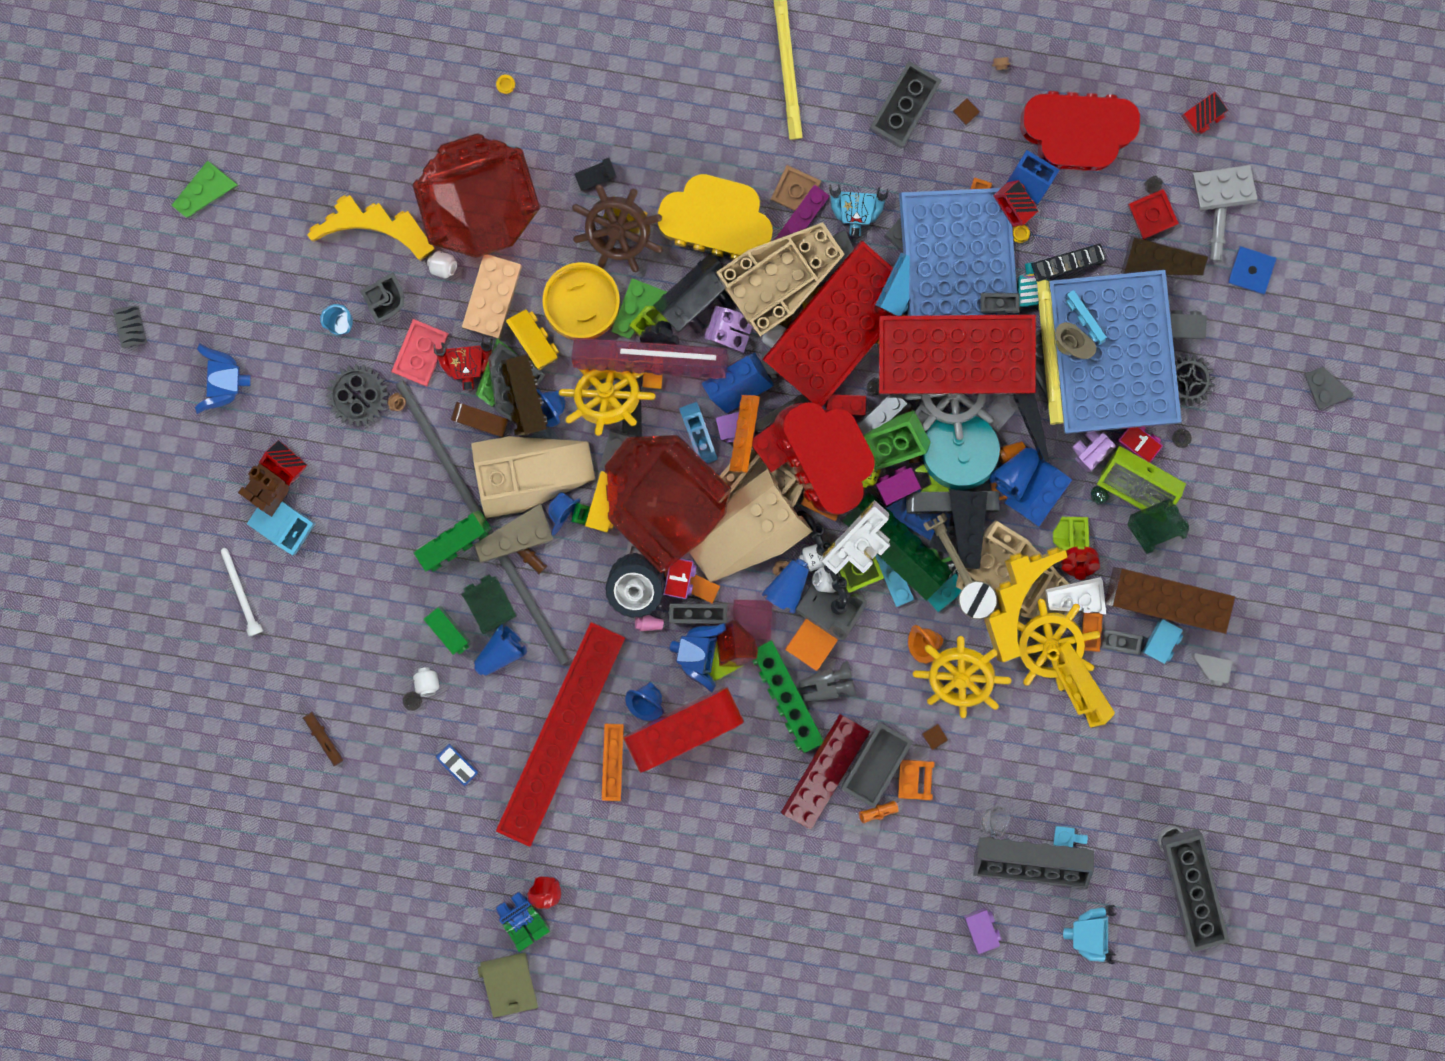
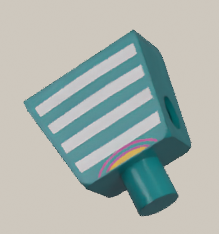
(1028, 288)

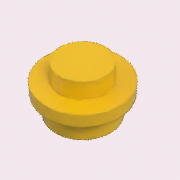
(505, 84)
(1021, 233)

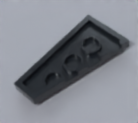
(969, 520)

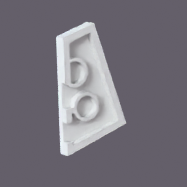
(1087, 594)

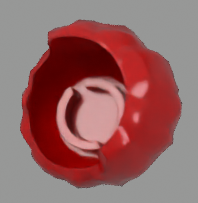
(544, 892)

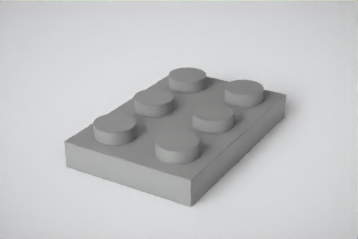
(1224, 187)

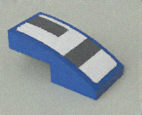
(456, 764)

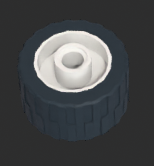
(634, 586)

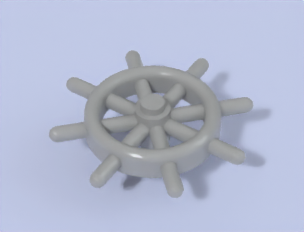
(954, 418)

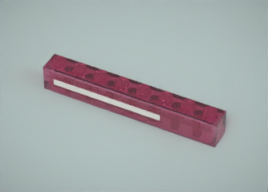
(650, 358)

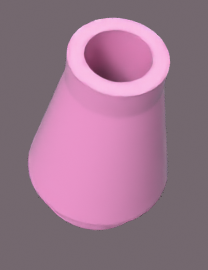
(648, 623)

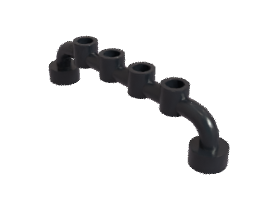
(839, 605)

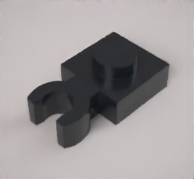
(936, 542)

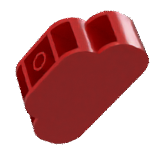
(1079, 130)
(826, 455)
(683, 729)

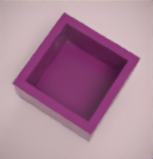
(897, 486)

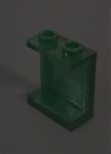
(1157, 525)
(488, 603)

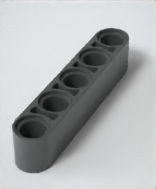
(940, 502)

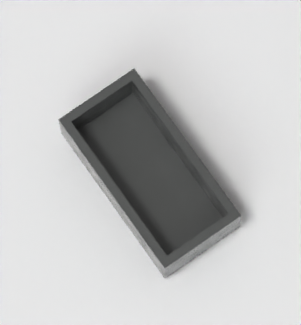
(876, 764)

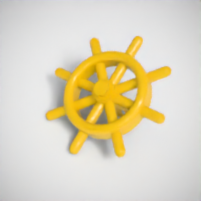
(606, 394)
(1050, 643)
(962, 676)

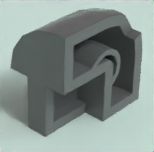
(384, 297)

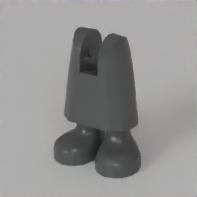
(826, 685)

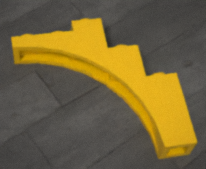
(375, 218)
(1022, 573)

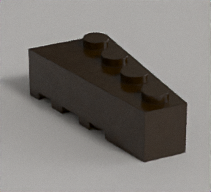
(1154, 256)
(523, 395)

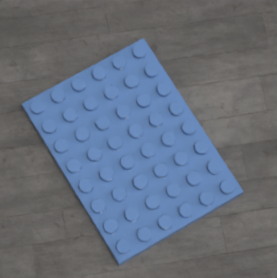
(956, 250)
(1134, 370)

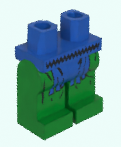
(519, 916)

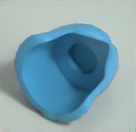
(337, 319)

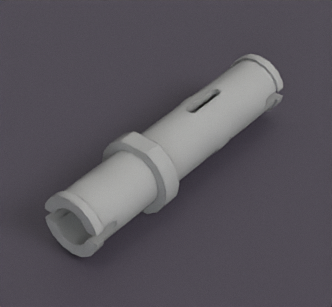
(1218, 234)

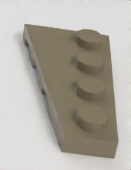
(520, 534)

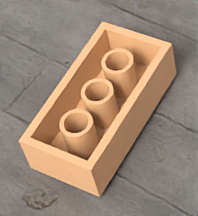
(492, 296)

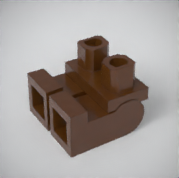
(264, 489)

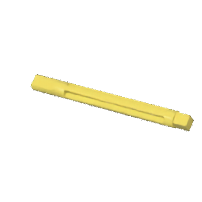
(788, 72)
(1050, 353)

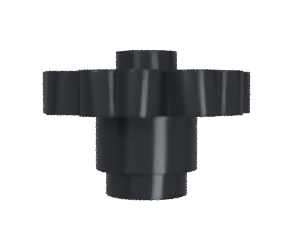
(659, 334)

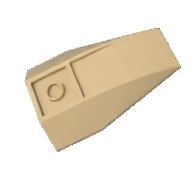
(779, 275)
(528, 471)

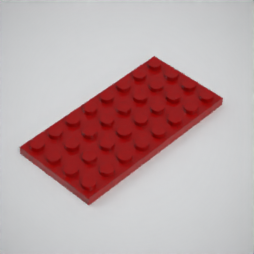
(833, 327)
(957, 354)

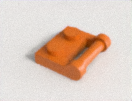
(909, 779)

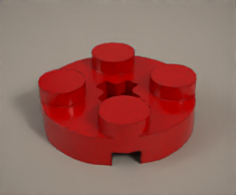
(1087, 562)

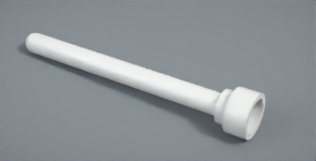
(253, 627)

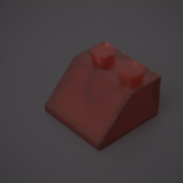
(736, 646)

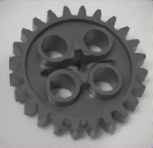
(369, 382)

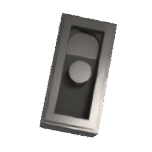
(999, 301)
(1123, 642)

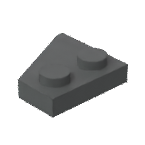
(1326, 388)

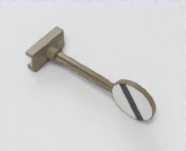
(977, 597)

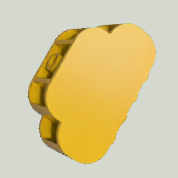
(715, 217)

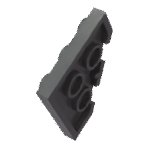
(498, 384)

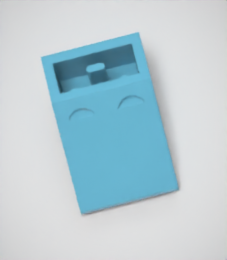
(285, 528)

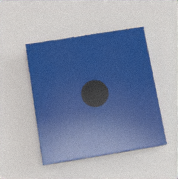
(1252, 270)

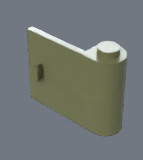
(508, 984)

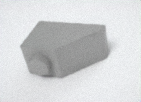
(1213, 668)

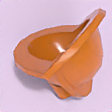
(919, 639)

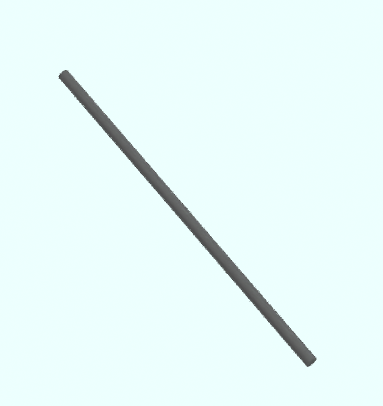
(472, 505)

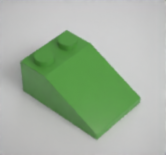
(897, 440)

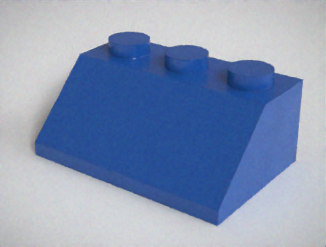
(742, 378)
(1041, 493)

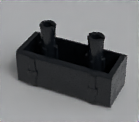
(692, 295)

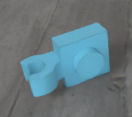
(1065, 836)

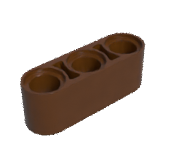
(479, 419)

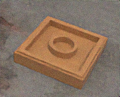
(793, 187)

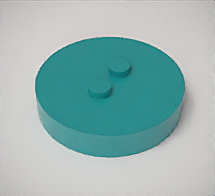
(961, 462)

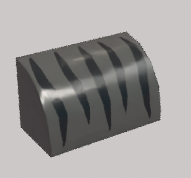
(129, 326)

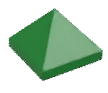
(580, 514)

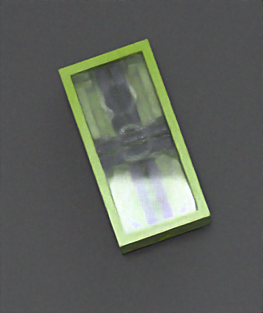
(1139, 480)

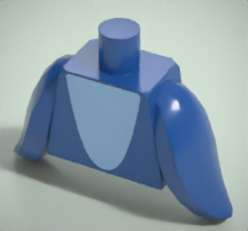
(222, 379)
(697, 653)

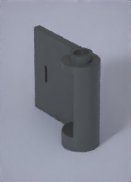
(820, 612)

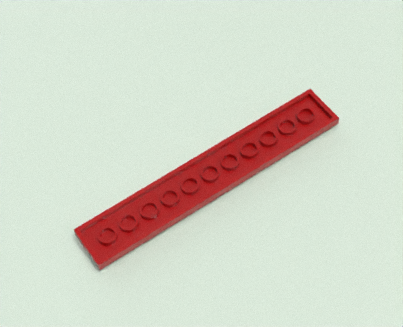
(560, 734)

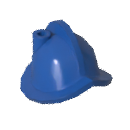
(552, 406)
(645, 702)

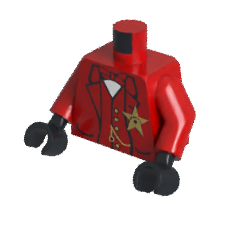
(464, 362)

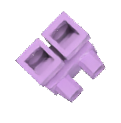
(720, 329)
(1095, 452)

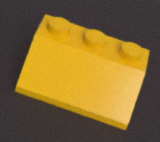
(533, 339)

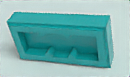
(945, 593)

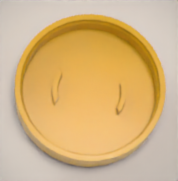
(581, 301)

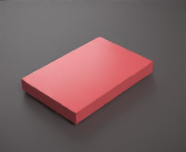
(417, 356)

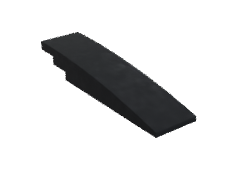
(1030, 414)

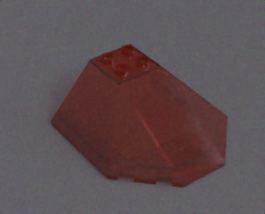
(476, 196)
(663, 497)

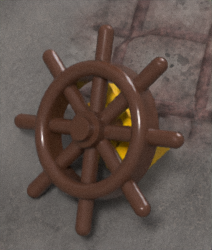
(622, 221)

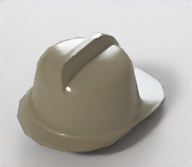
(1074, 342)

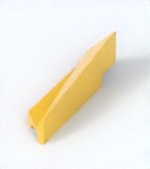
(1081, 687)

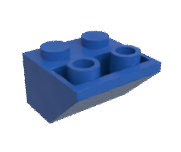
(1034, 175)

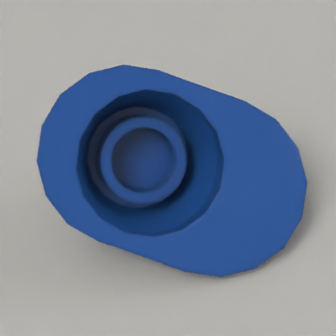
(560, 510)

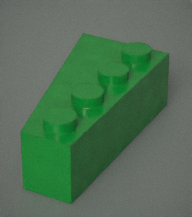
(452, 541)

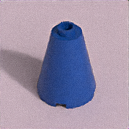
(1016, 473)
(788, 586)
(499, 651)

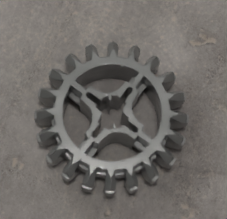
(1199, 382)

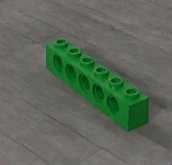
(807, 742)

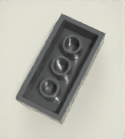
(905, 105)

